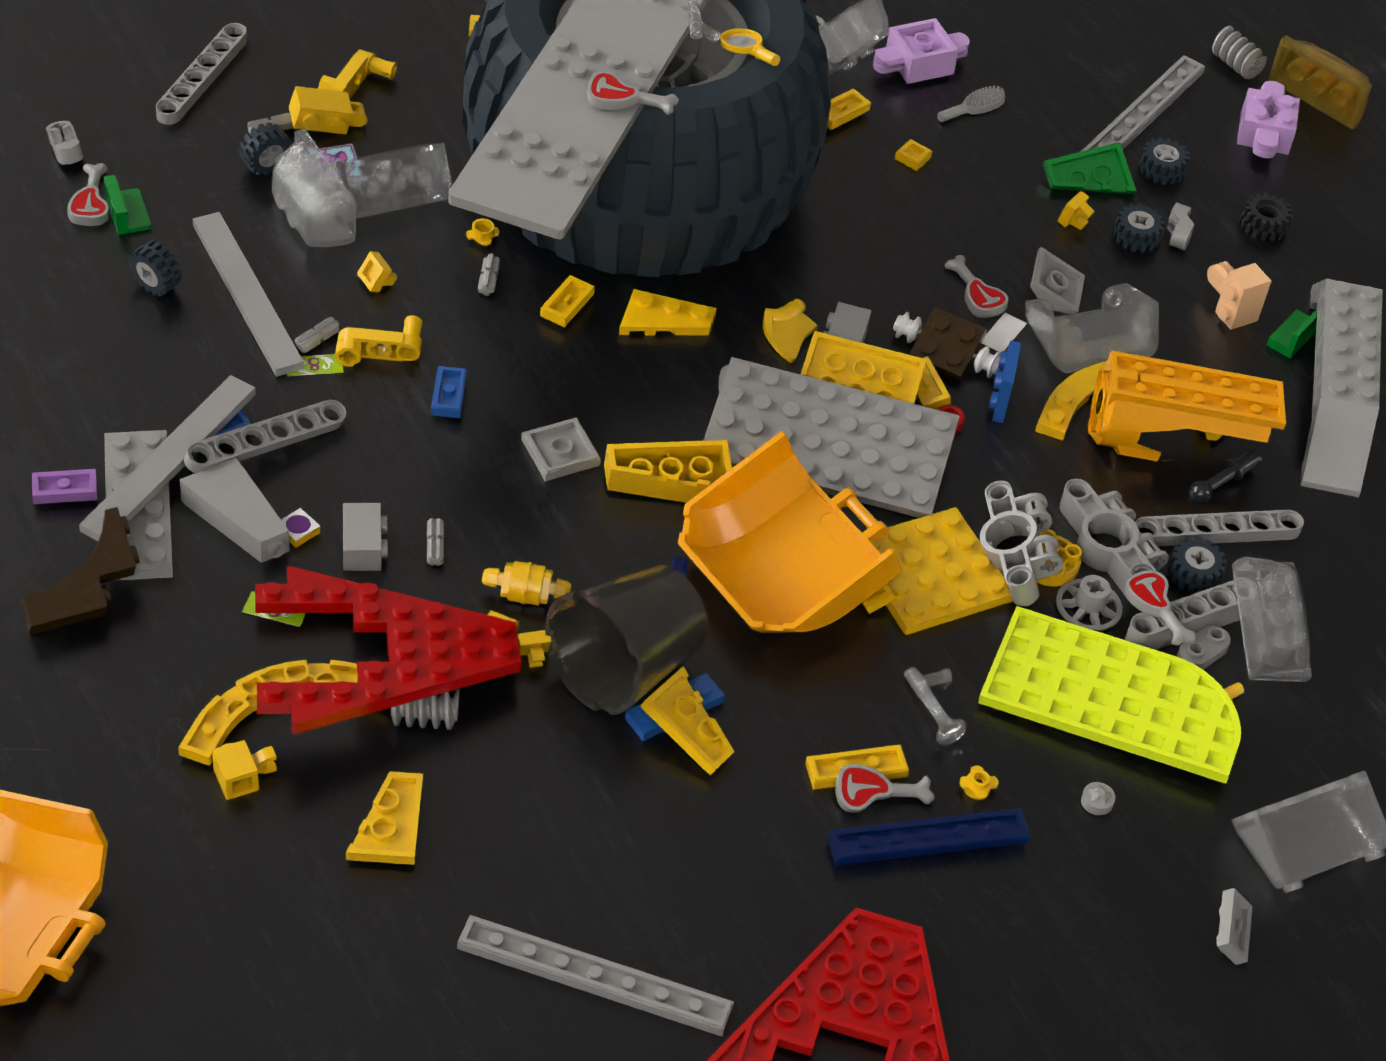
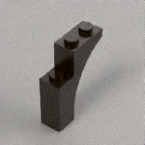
(81, 594)

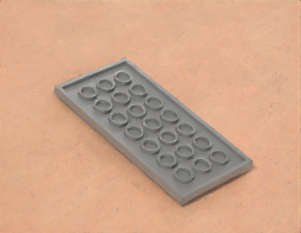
(841, 435)

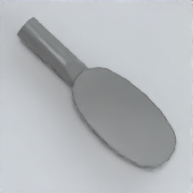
(976, 103)

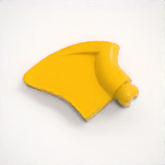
(788, 328)

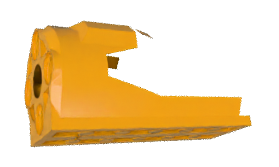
(1163, 395)

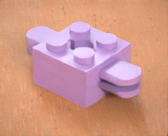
(921, 51)
(1268, 120)

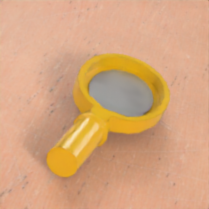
(750, 42)

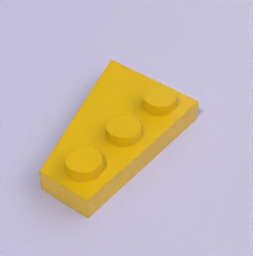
(661, 313)
(684, 719)
(392, 823)

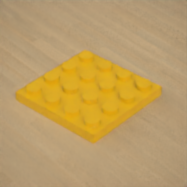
(864, 367)
(941, 572)

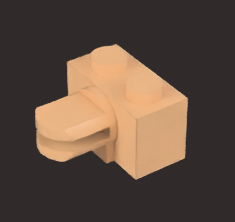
(1240, 292)

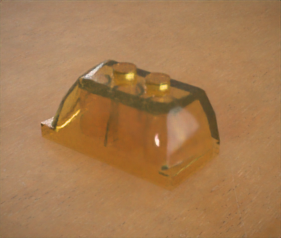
(1321, 80)

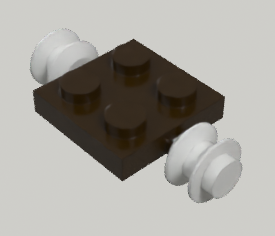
(948, 343)

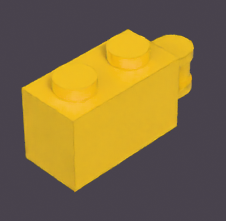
(325, 110)

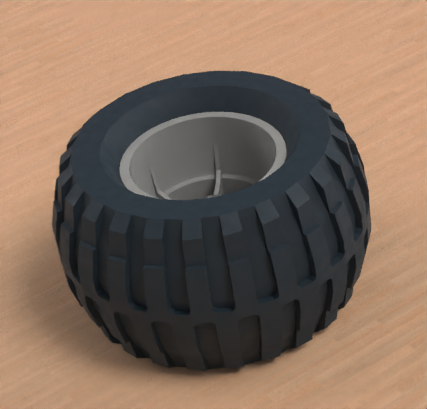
(689, 182)

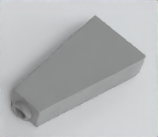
(236, 508)

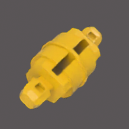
(525, 583)

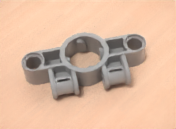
(1109, 515)
(1027, 561)

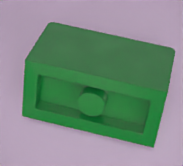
(126, 207)
(1293, 333)

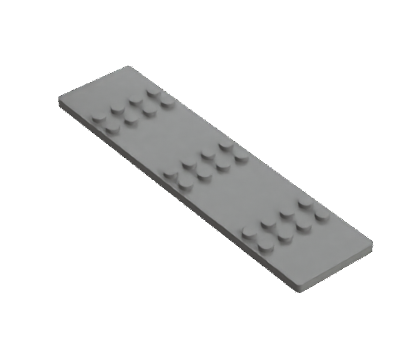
(548, 138)

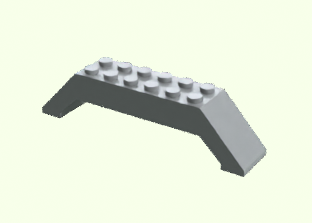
(1344, 386)

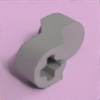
(64, 142)
(1180, 226)

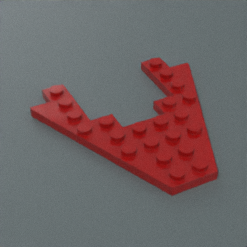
(428, 647)
(860, 982)

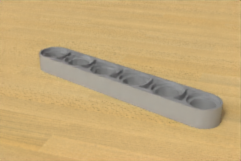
(197, 71)
(264, 432)
(1219, 533)

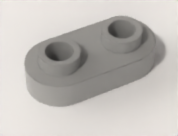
(1209, 646)

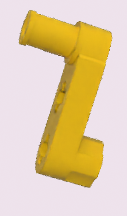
(356, 71)
(362, 343)

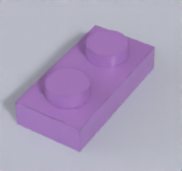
(64, 486)

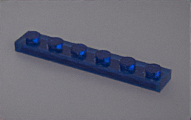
(928, 836)

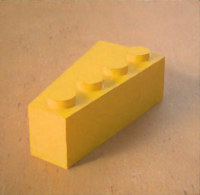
(666, 468)

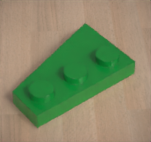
(1091, 170)

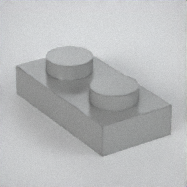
(1234, 926)

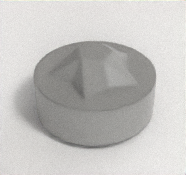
(1098, 798)

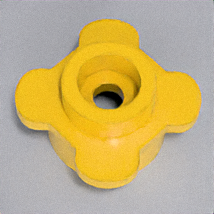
(482, 231)
(975, 789)

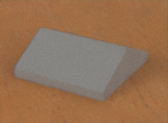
(1057, 282)

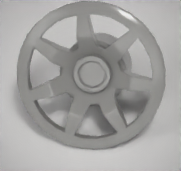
(1090, 598)

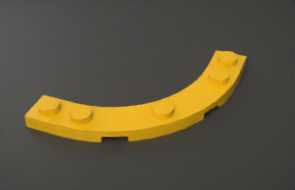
(1067, 400)
(226, 711)

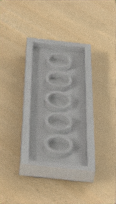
(152, 524)

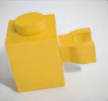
(239, 769)

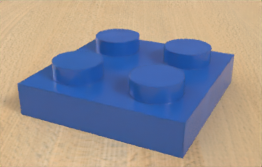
(1004, 381)

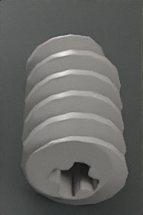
(1239, 53)
(431, 708)

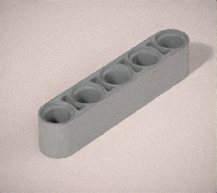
(1206, 608)

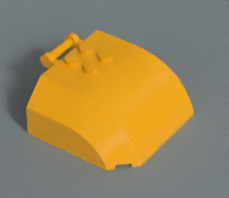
(783, 545)
(47, 884)

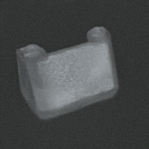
(1086, 338)
(1315, 831)

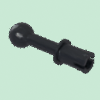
(1202, 491)

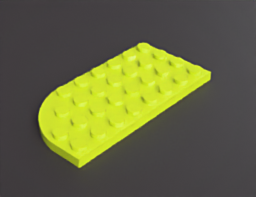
(1114, 694)

